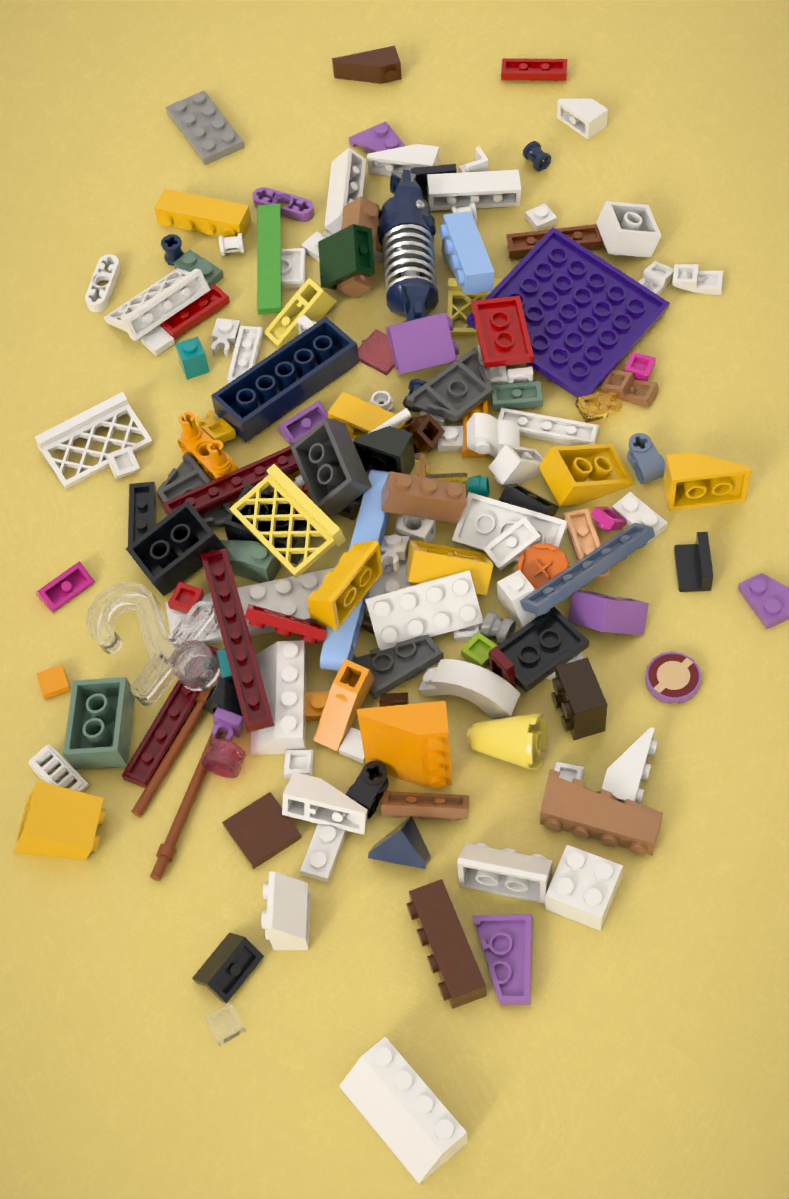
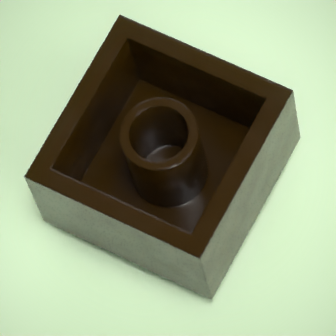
(579, 699)

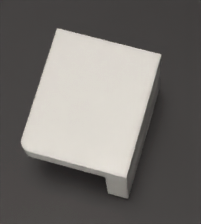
(479, 165)

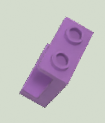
(422, 343)

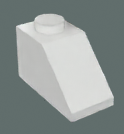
(583, 115)
(516, 465)
(510, 592)

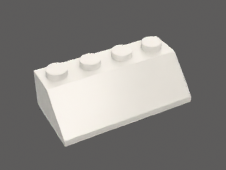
(285, 683)
(403, 1110)

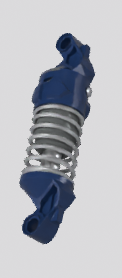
(408, 248)

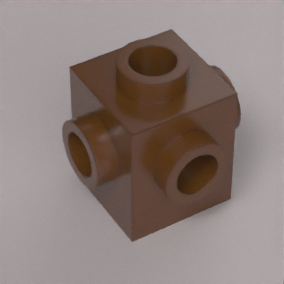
(425, 432)

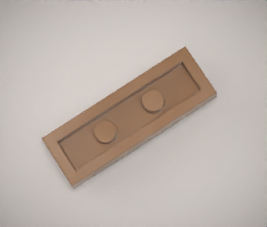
(425, 805)

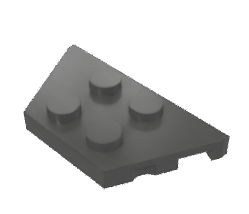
(454, 390)
(186, 478)

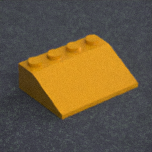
(409, 742)

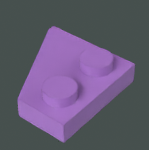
(377, 139)
(767, 599)

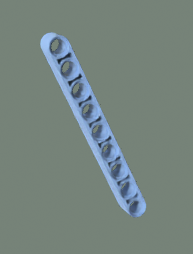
(369, 527)

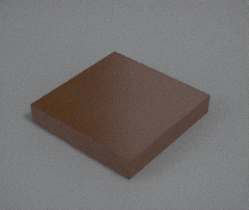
(261, 830)

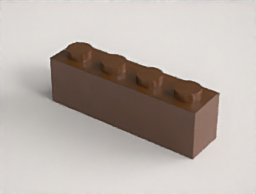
(447, 944)

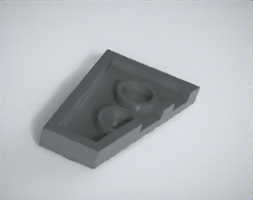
(400, 663)

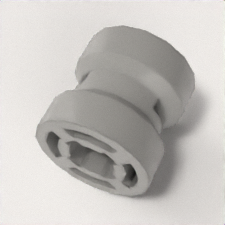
(497, 627)

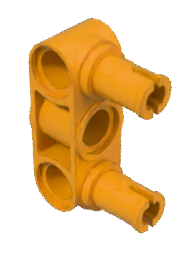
(205, 451)

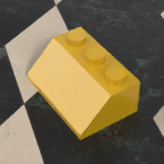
(432, 561)
(346, 584)

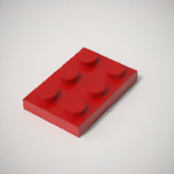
(502, 331)
(285, 624)

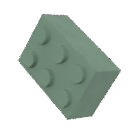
(99, 723)

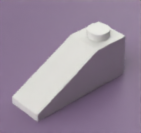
(402, 158)
(323, 804)

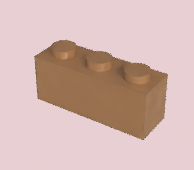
(423, 497)

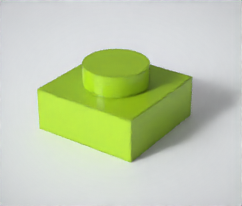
(477, 650)

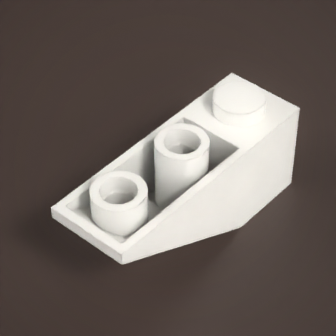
(629, 770)

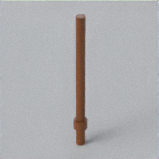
(172, 754)
(167, 849)

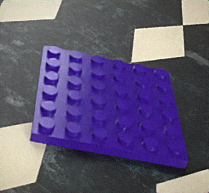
(578, 312)

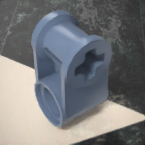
(645, 458)

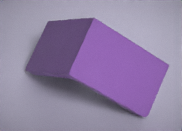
(608, 613)

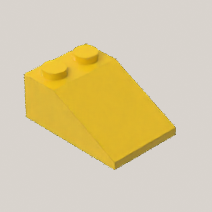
(584, 472)
(703, 480)

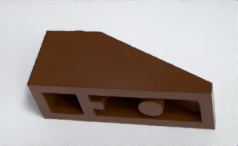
(370, 66)

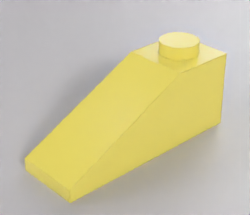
(308, 301)

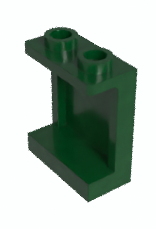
(346, 255)

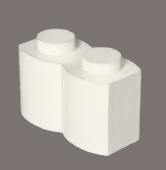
(490, 435)

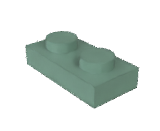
(191, 261)
(517, 395)

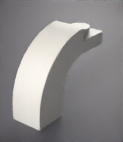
(472, 683)

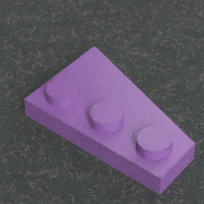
(508, 951)

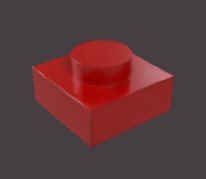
(185, 597)

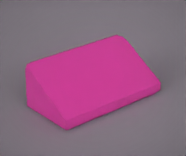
(65, 587)

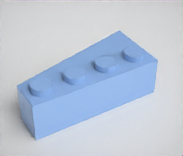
(466, 253)

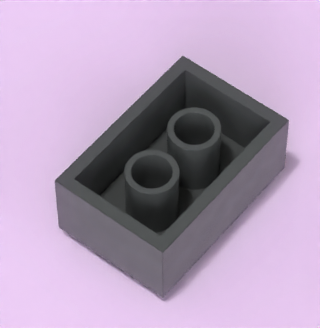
(330, 466)

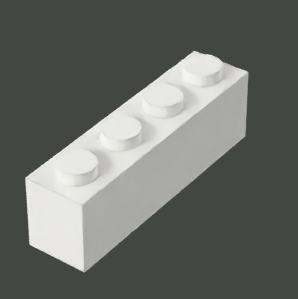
(344, 186)
(483, 188)

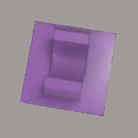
(228, 723)

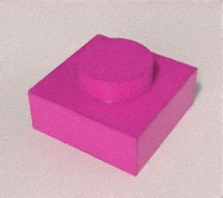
(640, 365)
(607, 519)

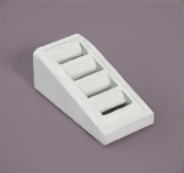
(47, 760)

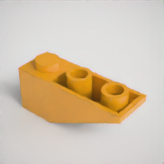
(341, 707)

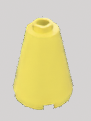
(511, 739)

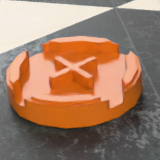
(542, 563)

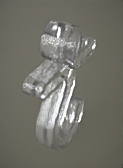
(170, 655)

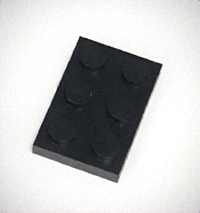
(541, 647)

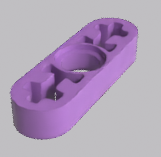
(298, 208)

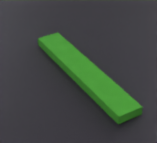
(269, 259)

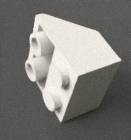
(287, 912)

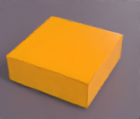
(53, 682)

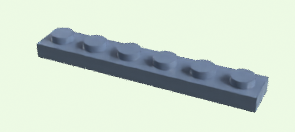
(587, 568)

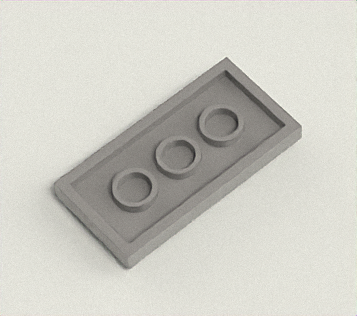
(205, 127)

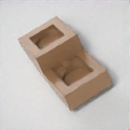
(630, 389)

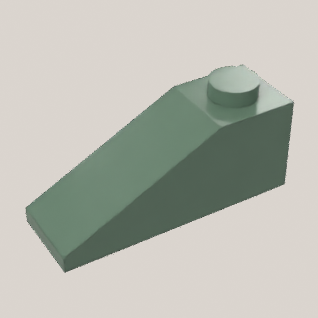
(252, 560)

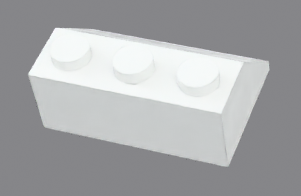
(504, 872)

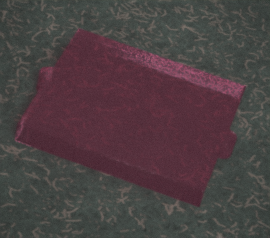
(376, 352)

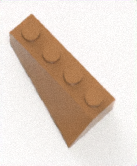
(365, 214)
(599, 816)

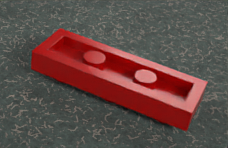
(534, 69)
(196, 312)

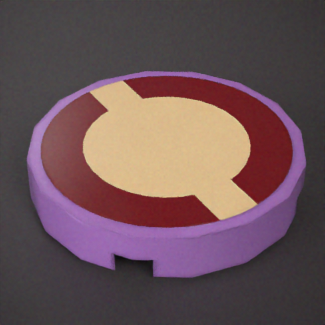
(673, 677)

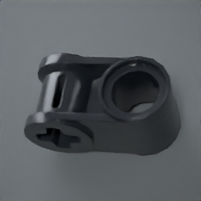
(367, 791)

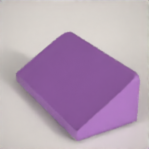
(302, 423)

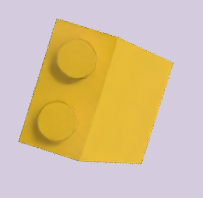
(59, 823)

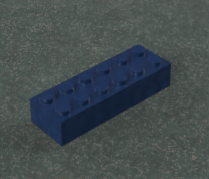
(285, 378)

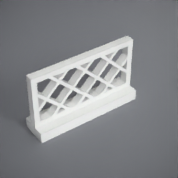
(158, 302)
(79, 427)

